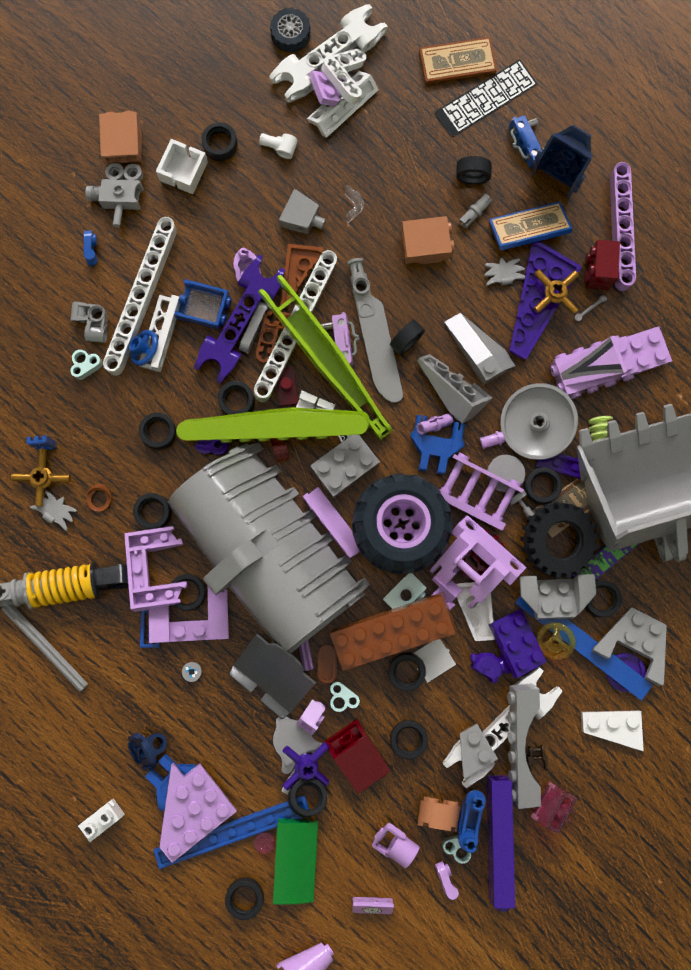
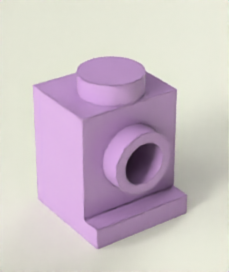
(311, 717)

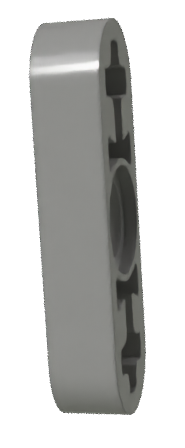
(253, 327)

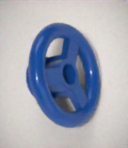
(140, 345)

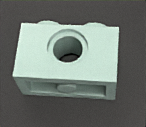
(408, 583)

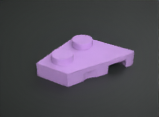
(324, 89)

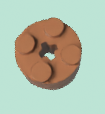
(439, 815)

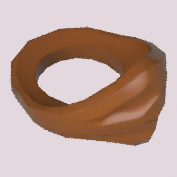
(92, 490)

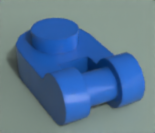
(90, 241)

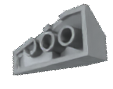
(459, 397)

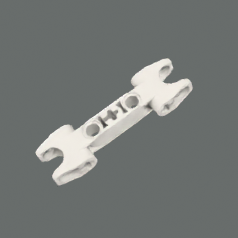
(354, 33)
(546, 703)

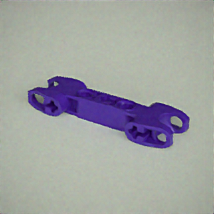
(222, 349)

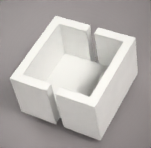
(179, 168)

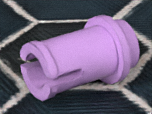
(491, 440)

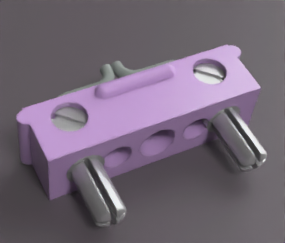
(342, 335)

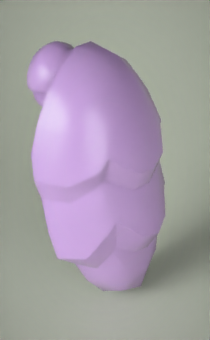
(242, 260)

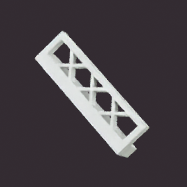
(333, 116)
(165, 333)

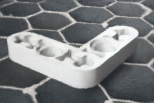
(335, 69)

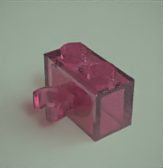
(555, 807)

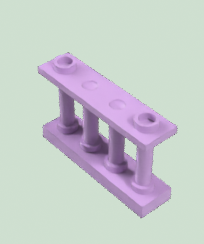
(479, 510)

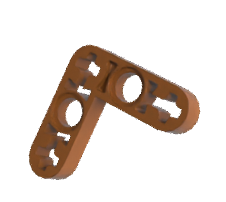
(267, 327)

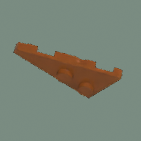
(298, 265)

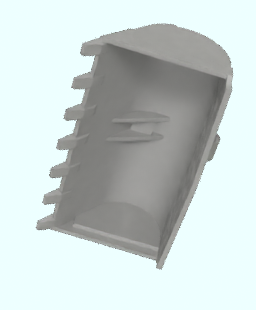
(265, 547)

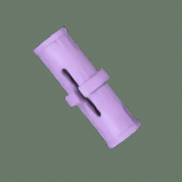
(435, 423)

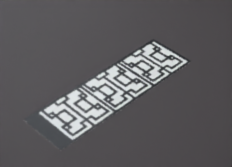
(485, 98)

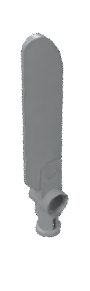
(375, 336)

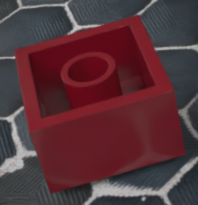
(602, 264)

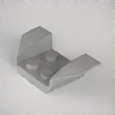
(557, 597)

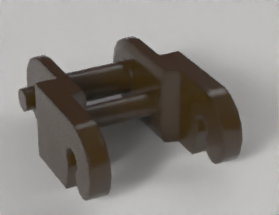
(543, 756)

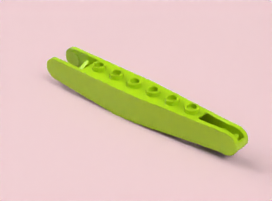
(325, 356)
(275, 423)

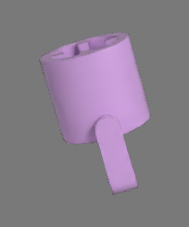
(400, 848)

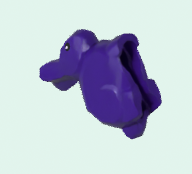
(489, 665)

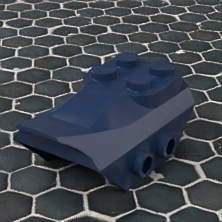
(566, 157)

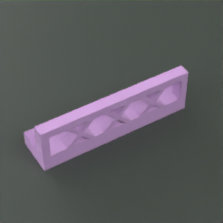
(332, 521)

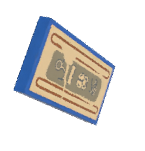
(530, 226)

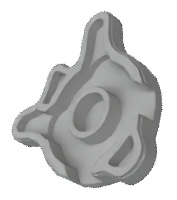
(292, 735)

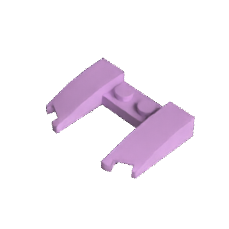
(140, 593)
(214, 628)

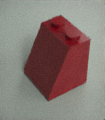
(357, 756)

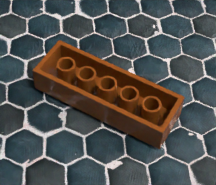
(393, 631)

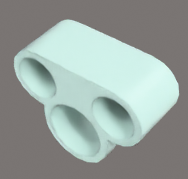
(86, 367)
(346, 694)
(454, 839)

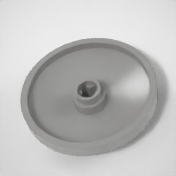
(534, 404)

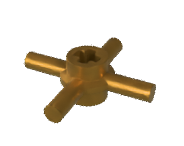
(551, 286)
(38, 472)

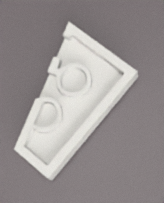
(479, 615)
(615, 726)

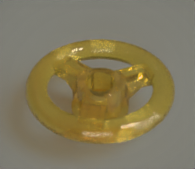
(555, 648)

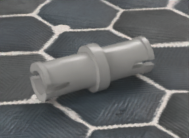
(475, 211)

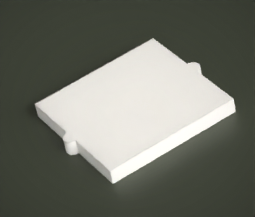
(435, 658)

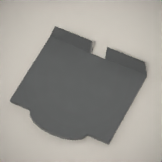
(275, 672)

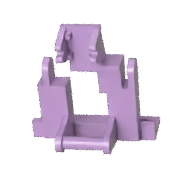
(486, 548)

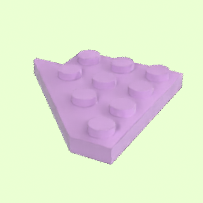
(191, 810)

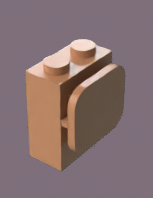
(120, 137)
(427, 240)

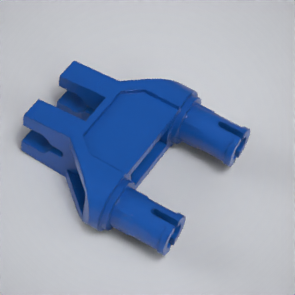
(437, 447)
(162, 783)
(470, 820)

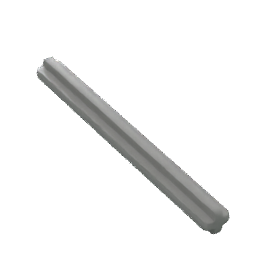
(45, 647)

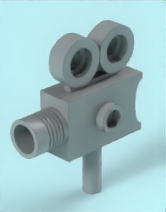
(117, 192)

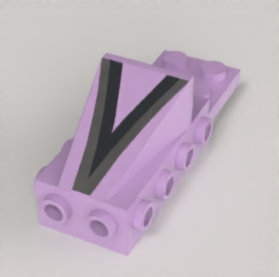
(609, 362)

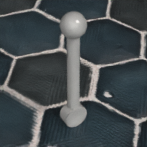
(578, 317)

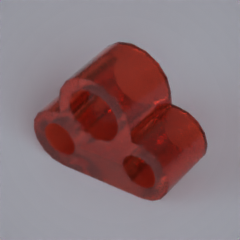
(280, 449)

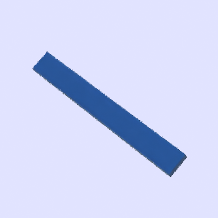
(612, 667)
(236, 830)

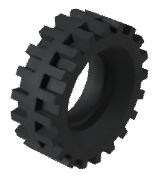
(536, 535)

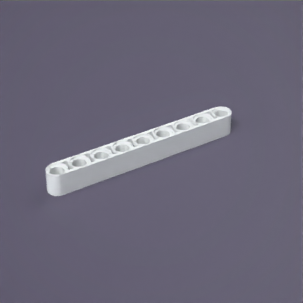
(140, 287)
(283, 350)

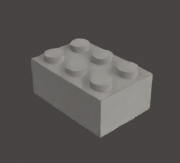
(344, 465)

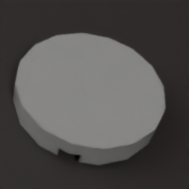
(508, 468)

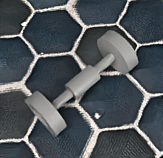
(527, 511)

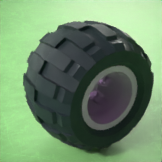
(428, 510)

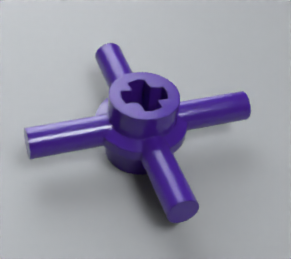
(305, 766)

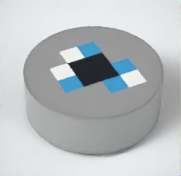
(192, 671)

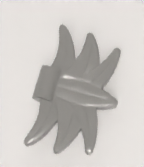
(504, 272)
(55, 511)

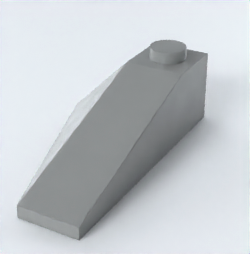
(481, 351)

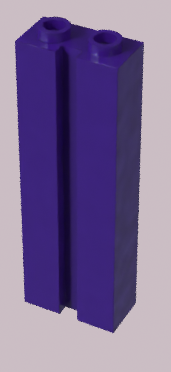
(500, 842)

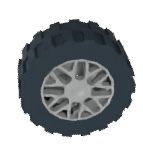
(290, 29)

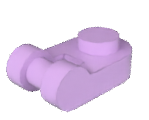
(443, 873)

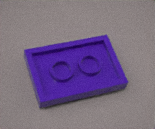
(517, 643)

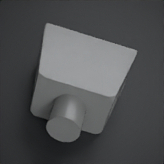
(301, 214)

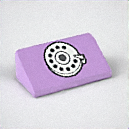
(372, 905)

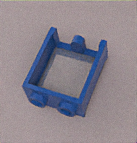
(203, 305)

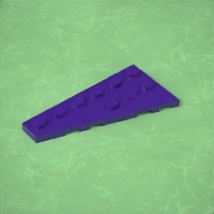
(528, 323)

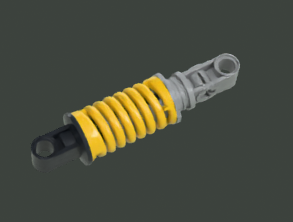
(63, 585)

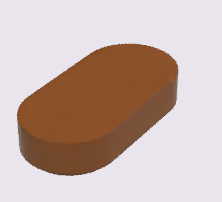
(326, 664)

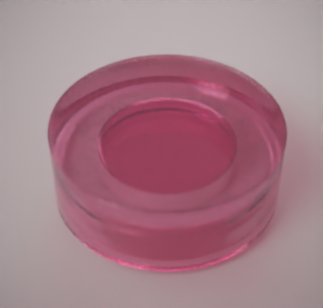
(264, 842)

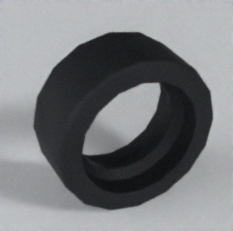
(219, 127)
(474, 170)
(407, 337)
(235, 385)
(154, 417)
(551, 474)
(154, 497)
(201, 596)
(617, 600)
(409, 686)
(423, 739)
(322, 797)
(233, 910)

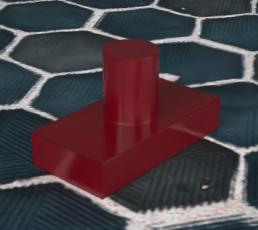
(287, 388)

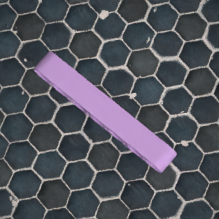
(625, 218)

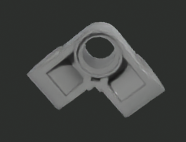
(95, 328)

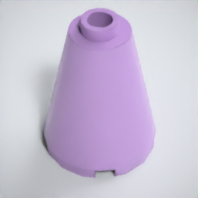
(314, 958)

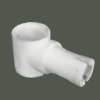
(283, 145)

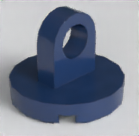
(143, 751)

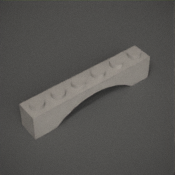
(524, 705)

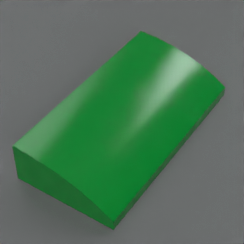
(295, 861)

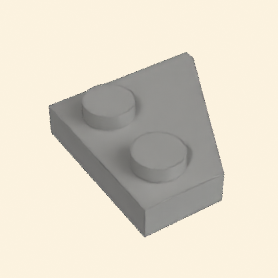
(475, 751)

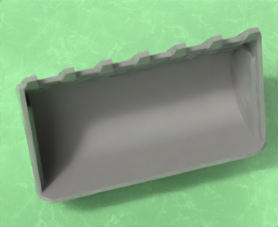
(640, 483)

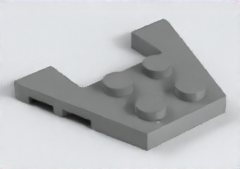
(640, 635)

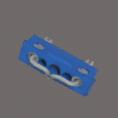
(525, 138)

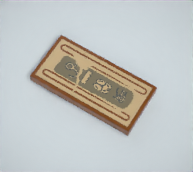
(457, 60)

